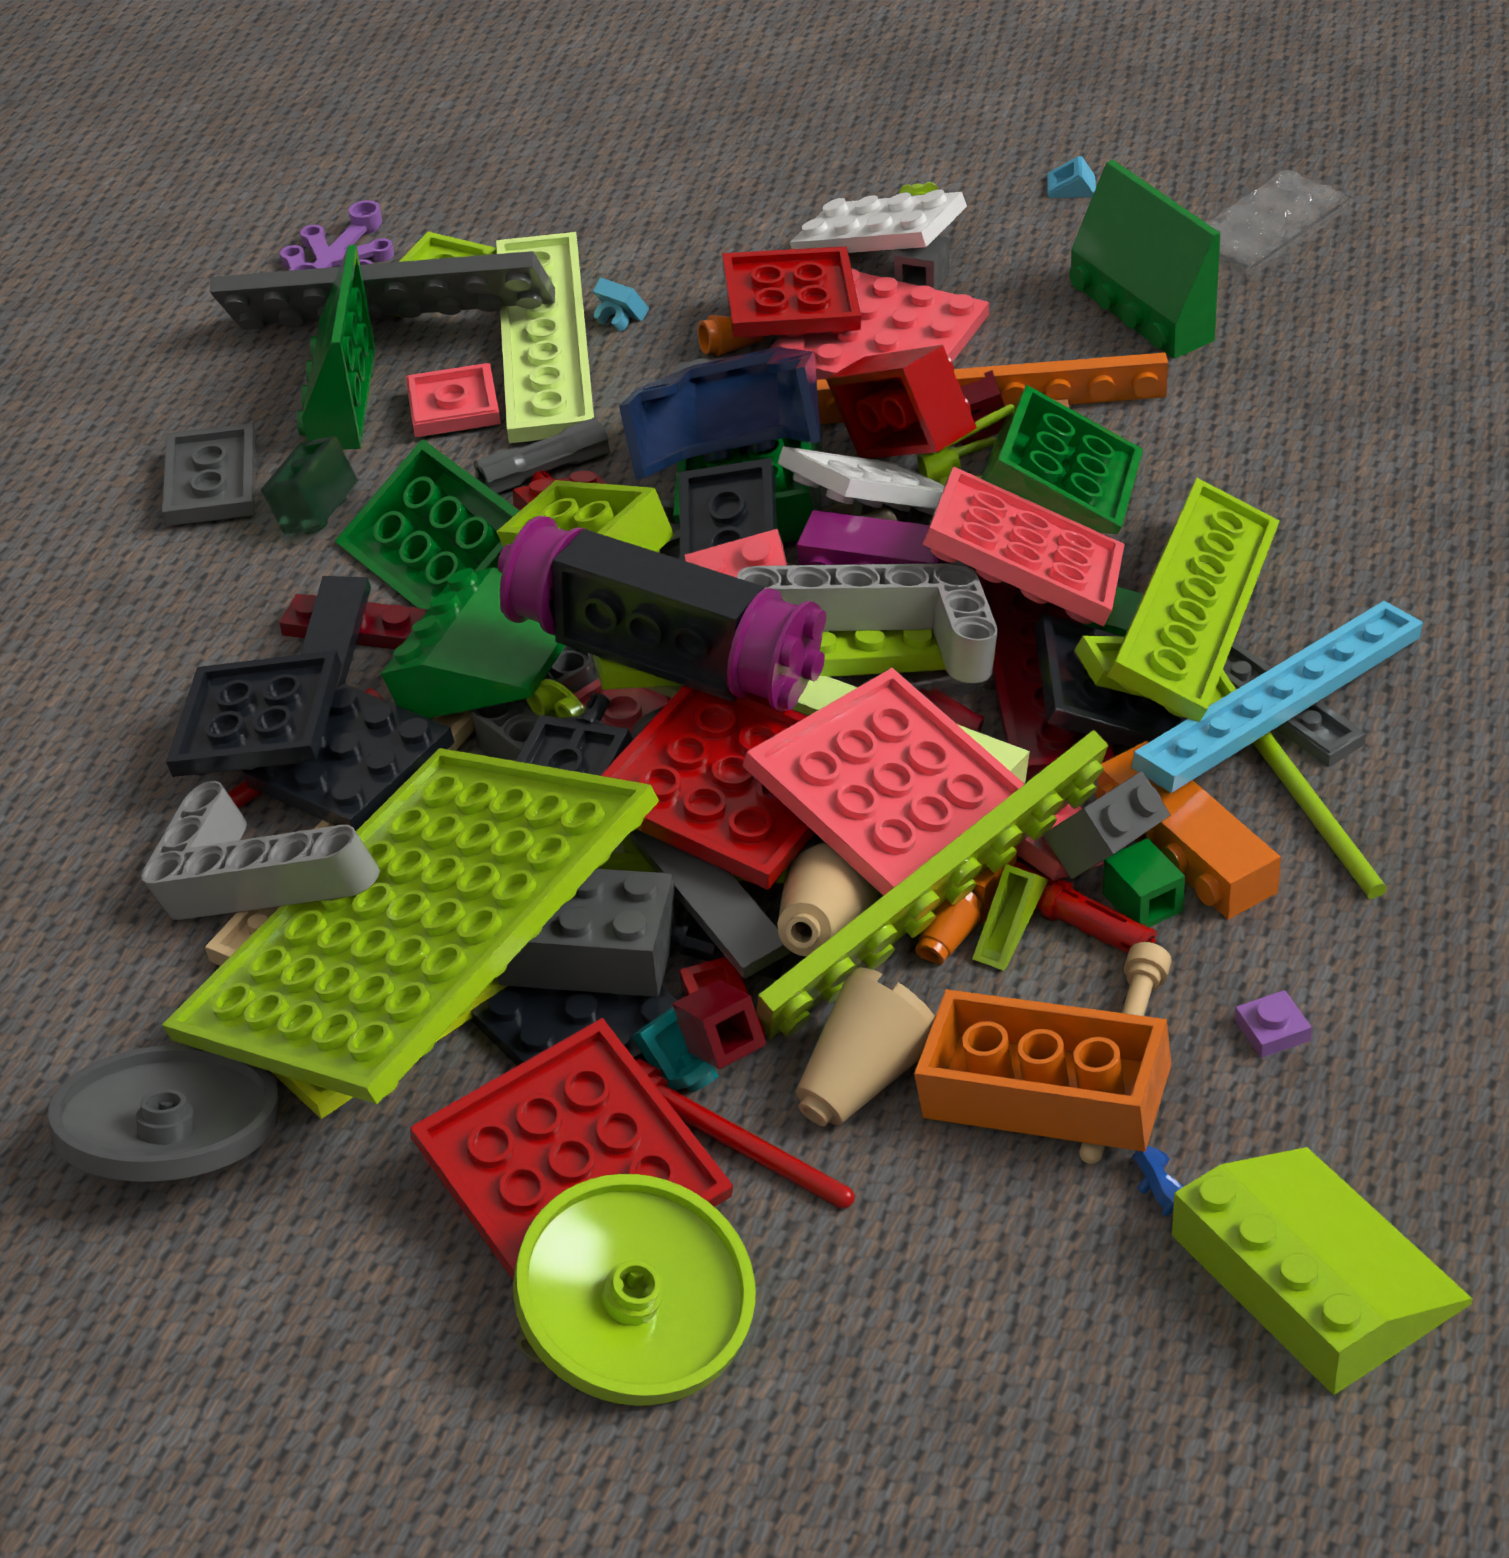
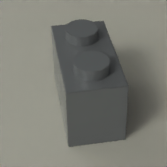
(1106, 825)

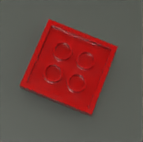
(791, 292)

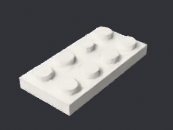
(881, 223)
(863, 479)

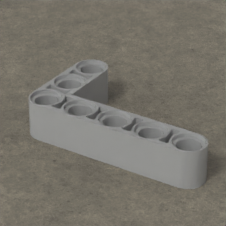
(897, 598)
(209, 871)

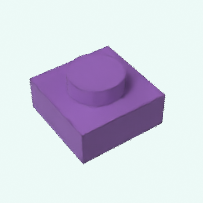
(1273, 1023)

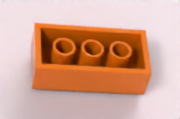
(1044, 1069)

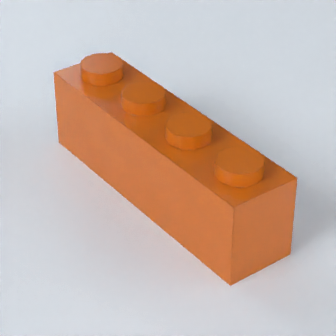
(1205, 842)

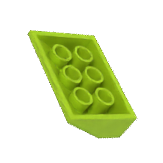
(1313, 1263)

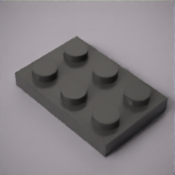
(209, 474)

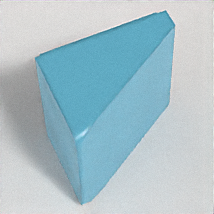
(1071, 180)

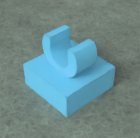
(620, 301)

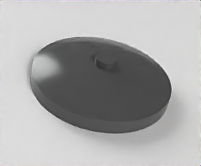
(162, 1114)

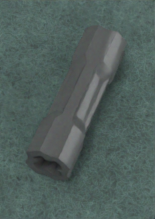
(570, 447)

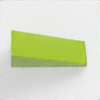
(1008, 916)

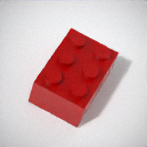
(902, 403)

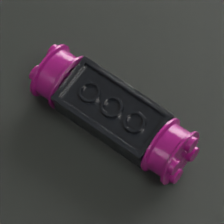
(661, 614)

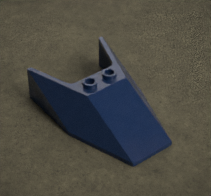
(722, 408)

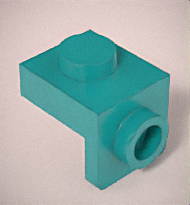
(666, 1049)

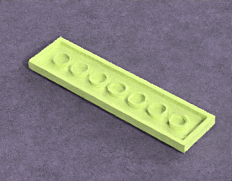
(547, 346)

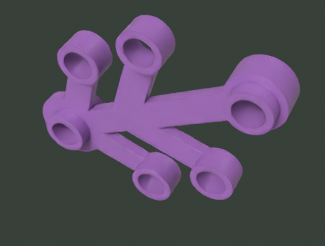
(364, 219)

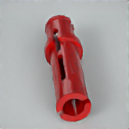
(1088, 915)

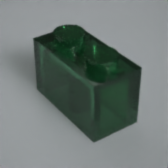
(309, 486)

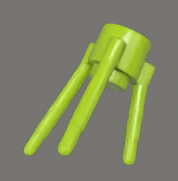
(939, 464)

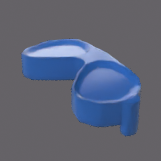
(1162, 1185)

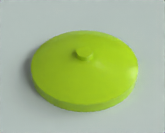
(634, 1289)

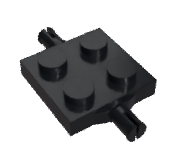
(576, 741)

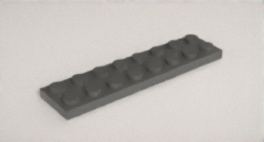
(390, 289)

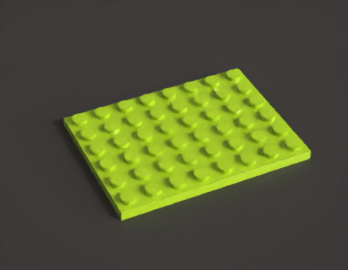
(370, 981)

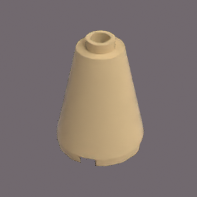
(820, 899)
(863, 1047)

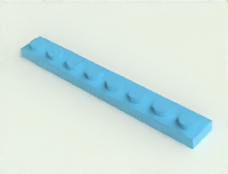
(1276, 696)

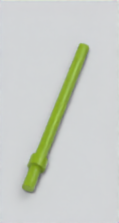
(1320, 816)

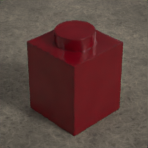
(719, 1024)

